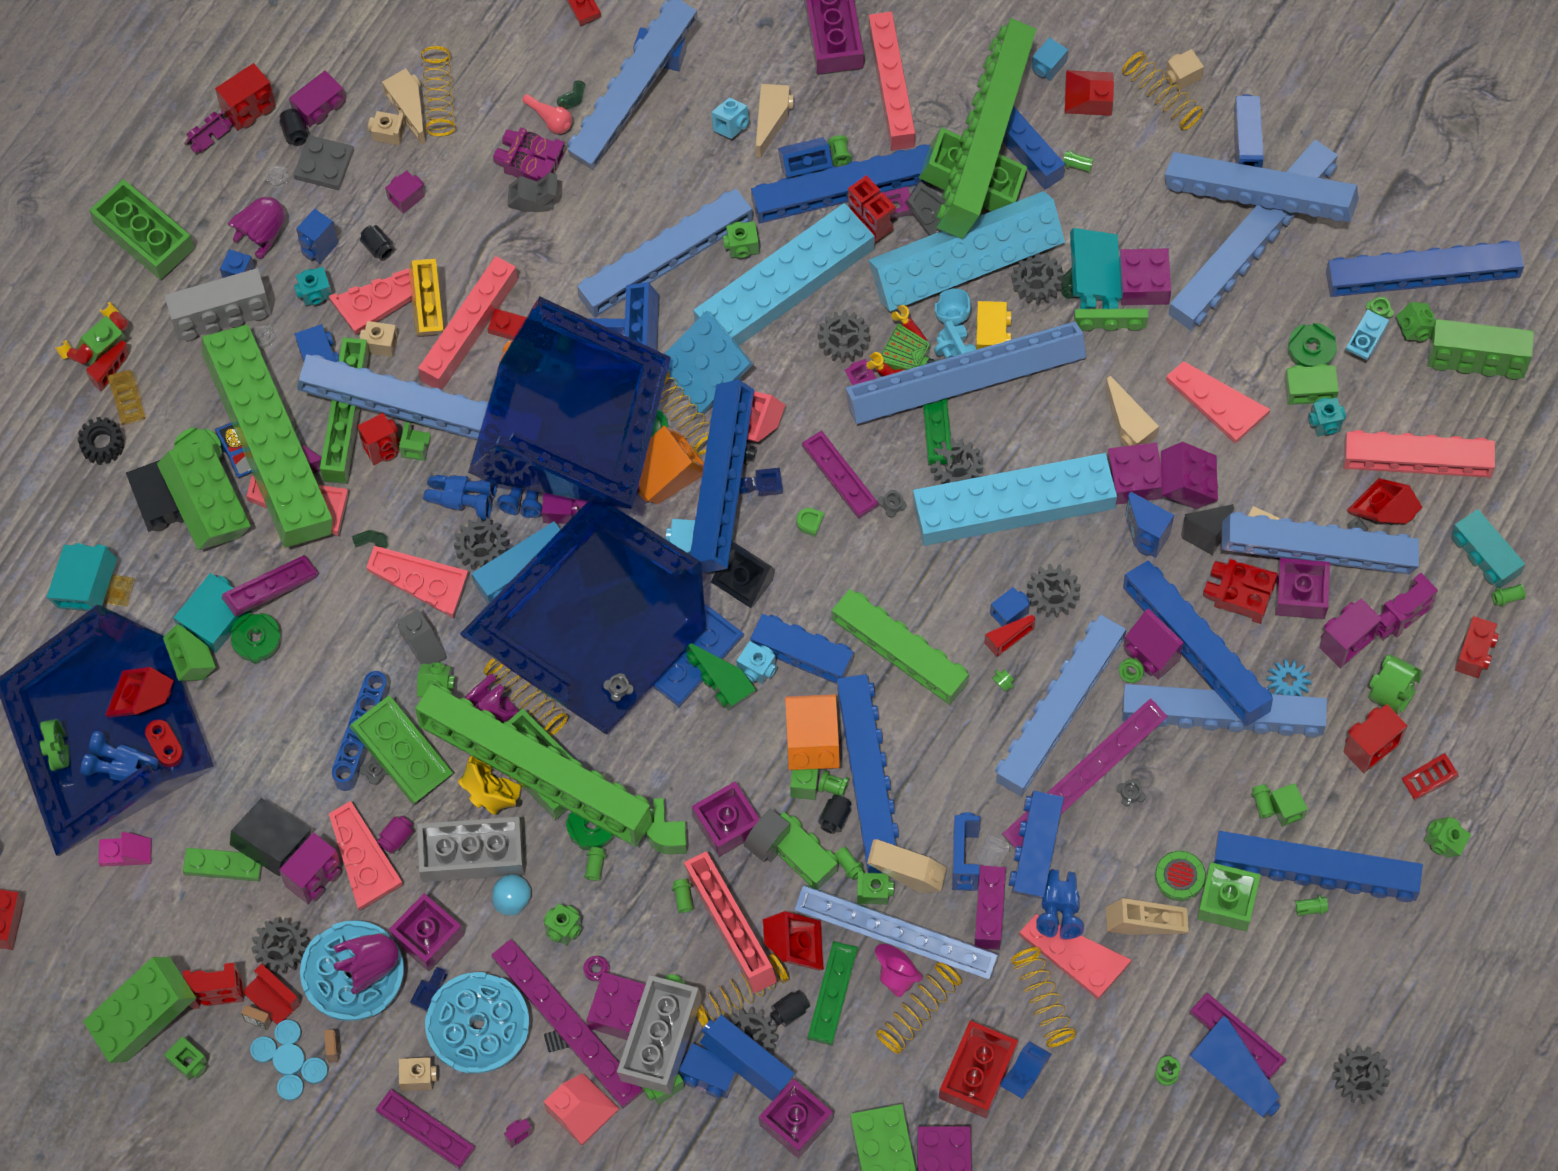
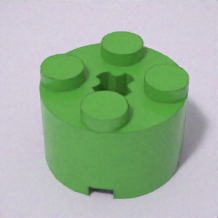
(1394, 684)

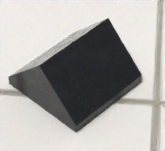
(1205, 527)
(745, 576)

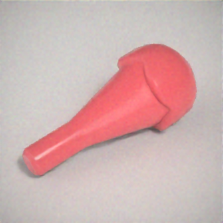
(556, 118)

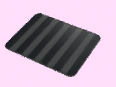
(554, 1042)

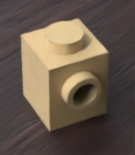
(1184, 69)
(380, 338)
(416, 1074)

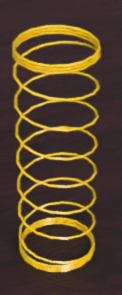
(1137, 65)
(440, 119)
(704, 438)
(551, 722)
(1032, 958)
(783, 976)
(889, 1045)

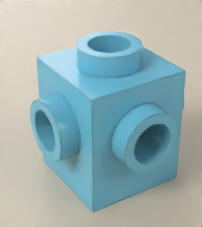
(730, 118)
(757, 662)

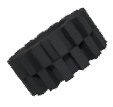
(96, 428)

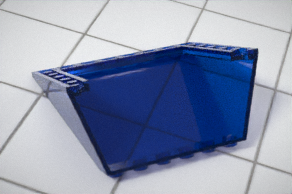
(570, 409)
(592, 607)
(74, 682)

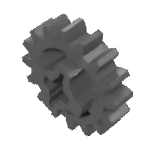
(1037, 278)
(855, 340)
(959, 471)
(480, 533)
(1056, 600)
(272, 951)
(758, 1032)
(1356, 1067)

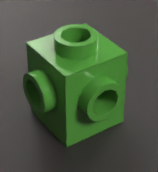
(741, 239)
(1416, 321)
(434, 674)
(1447, 837)
(564, 931)

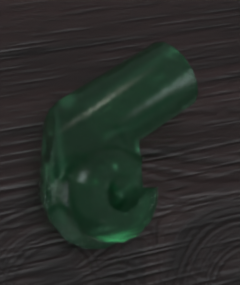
(572, 98)
(1067, 290)
(372, 536)

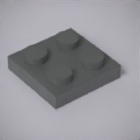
(323, 162)

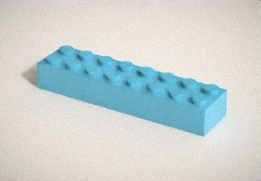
(947, 260)
(790, 274)
(1014, 499)

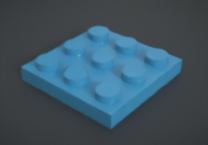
(705, 358)

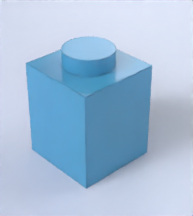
(1049, 59)

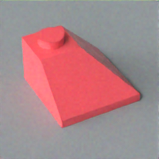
(764, 416)
(580, 1107)

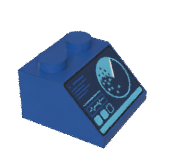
(1147, 524)

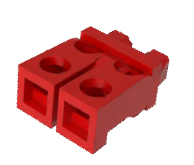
(871, 207)
(1242, 588)
(215, 987)

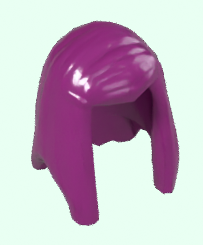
(261, 223)
(492, 701)
(372, 960)

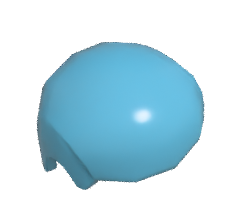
(954, 306)
(511, 894)

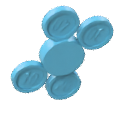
(288, 1060)

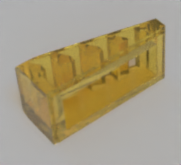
(120, 383)

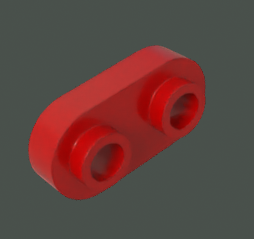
(163, 742)

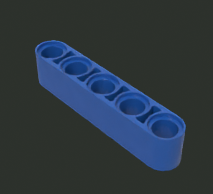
(350, 741)

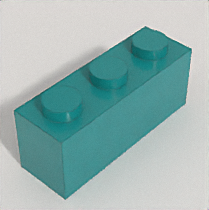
(1487, 549)

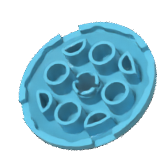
(331, 989)
(473, 999)

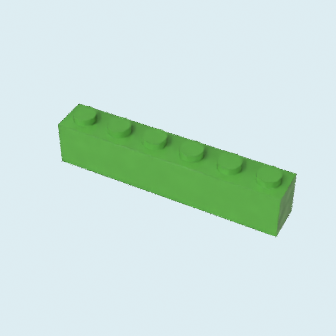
(343, 420)
(900, 646)

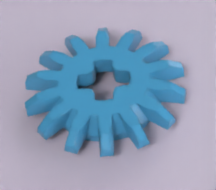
(1282, 687)

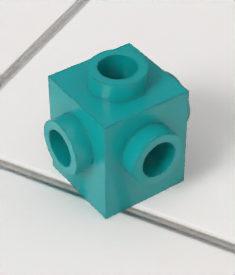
(312, 286)
(1327, 416)

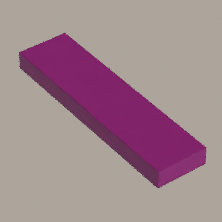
(840, 474)
(269, 585)
(1210, 1011)
(425, 1129)

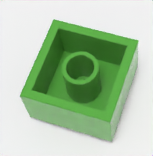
(1228, 896)

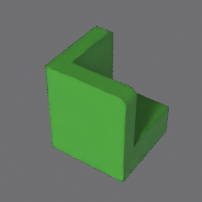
(414, 443)
(1288, 804)

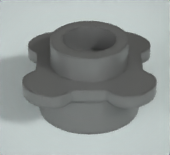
(896, 498)
(618, 680)
(373, 777)
(1131, 785)

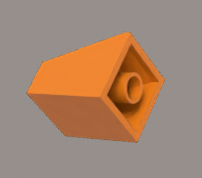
(668, 466)
(812, 732)

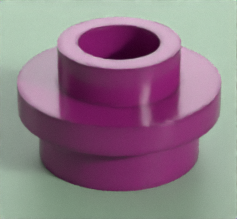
(595, 961)

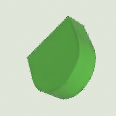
(809, 521)

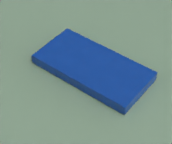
(682, 677)

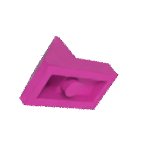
(123, 851)

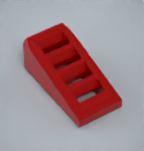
(107, 365)
(1006, 636)
(1443, 780)

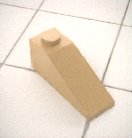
(404, 95)
(772, 114)
(1131, 420)
(907, 867)
(1145, 918)

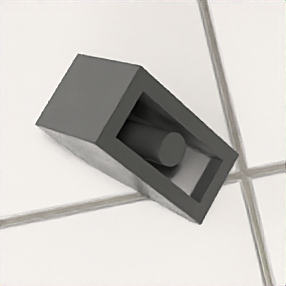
(421, 638)

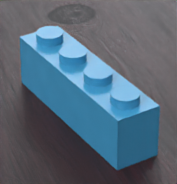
(500, 571)

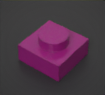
(517, 1132)

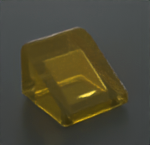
(119, 590)

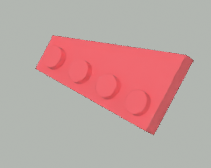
(373, 300)
(1219, 403)
(334, 498)
(421, 578)
(364, 860)
(1080, 958)

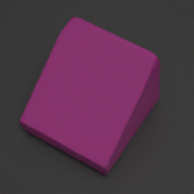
(313, 459)

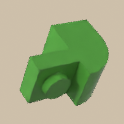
(665, 836)

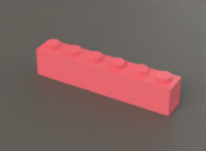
(891, 81)
(468, 323)
(1419, 454)
(730, 922)

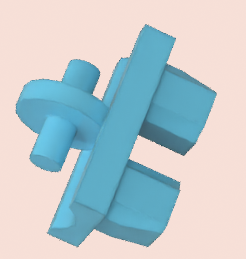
(951, 339)

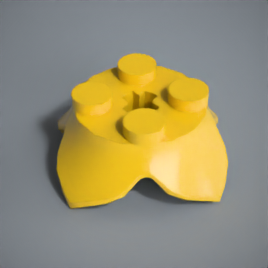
(486, 789)

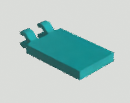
(1095, 268)

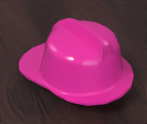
(896, 969)

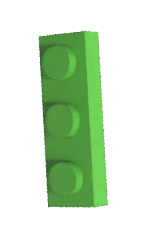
(1111, 319)
(220, 865)

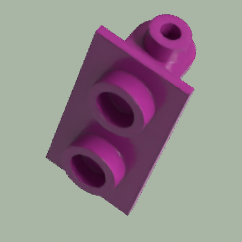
(200, 137)

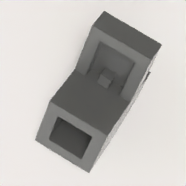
(533, 195)
(767, 836)

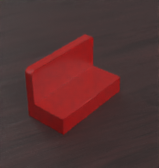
(271, 995)

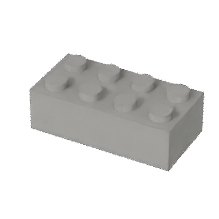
(218, 305)
(470, 849)
(659, 1034)

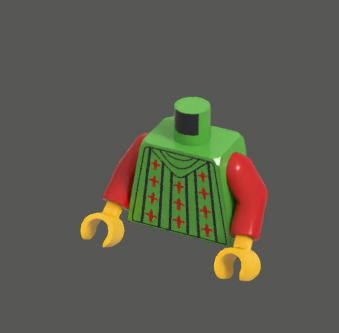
(98, 339)
(904, 349)

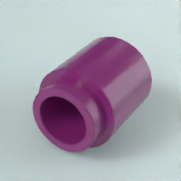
(395, 834)

